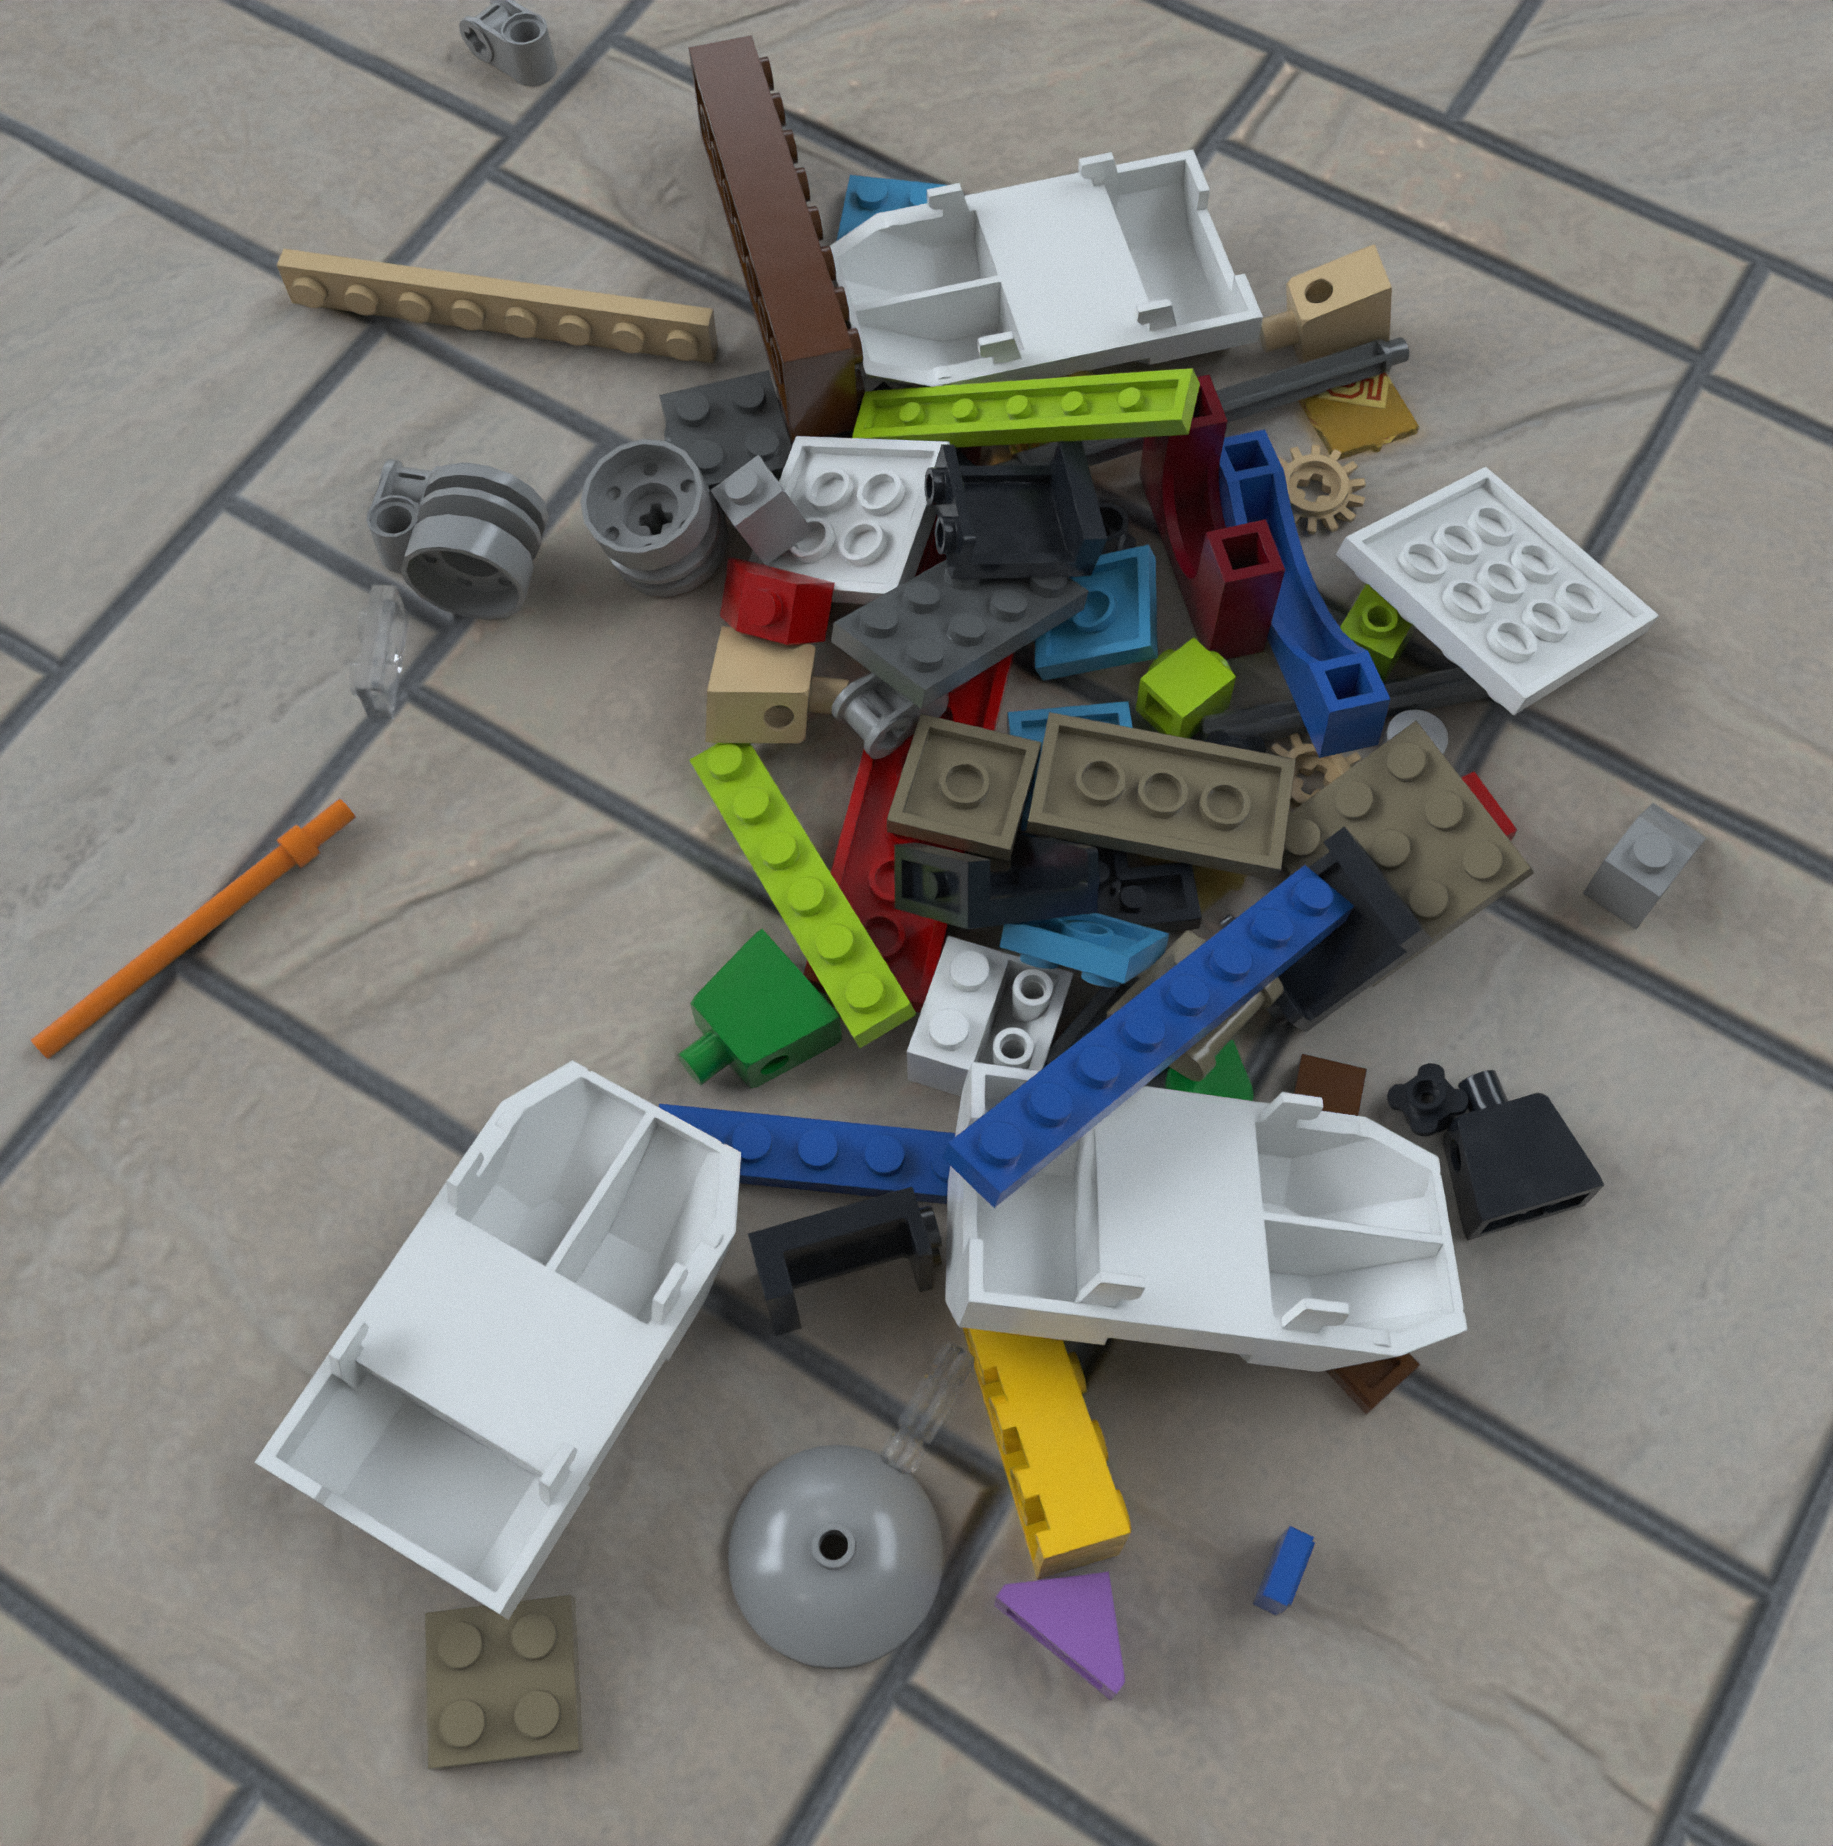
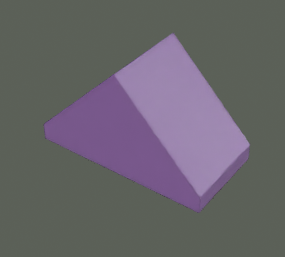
(1073, 1621)

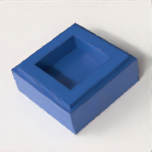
(1284, 1571)

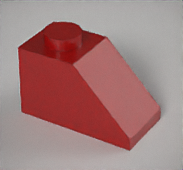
(775, 603)

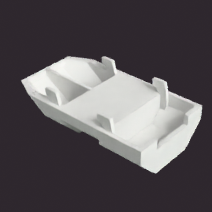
(1045, 277)
(1212, 1232)
(515, 1332)

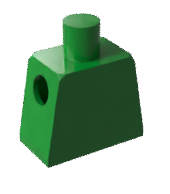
(758, 1017)

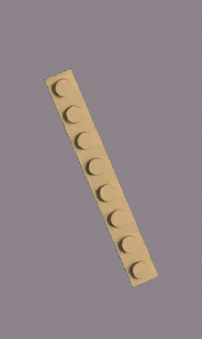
(499, 305)

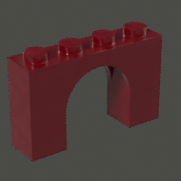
(1223, 573)

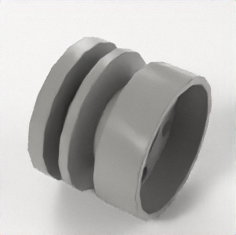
(655, 517)
(475, 541)

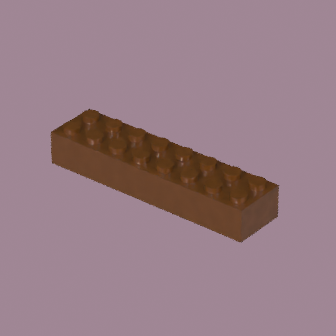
(778, 239)

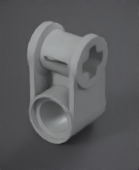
(511, 41)
(396, 510)
(881, 714)

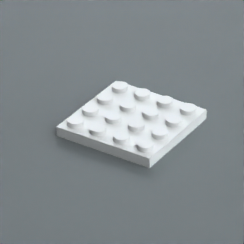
(1497, 588)

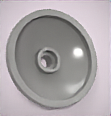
(845, 1607)

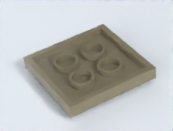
(1418, 830)

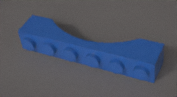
(1324, 669)

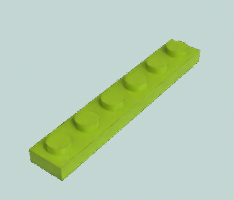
(1034, 409)
(804, 891)

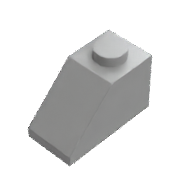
(761, 510)
(1643, 865)

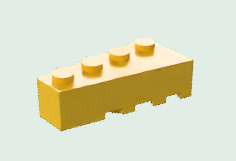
(1049, 1450)

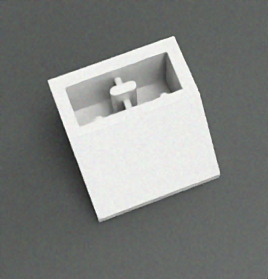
(984, 1011)

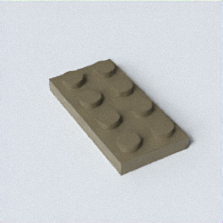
(1162, 796)

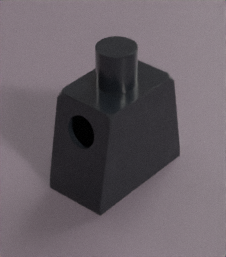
(1513, 1160)

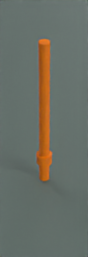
(295, 847)

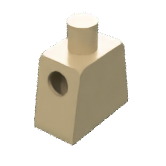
(1333, 308)
(764, 690)

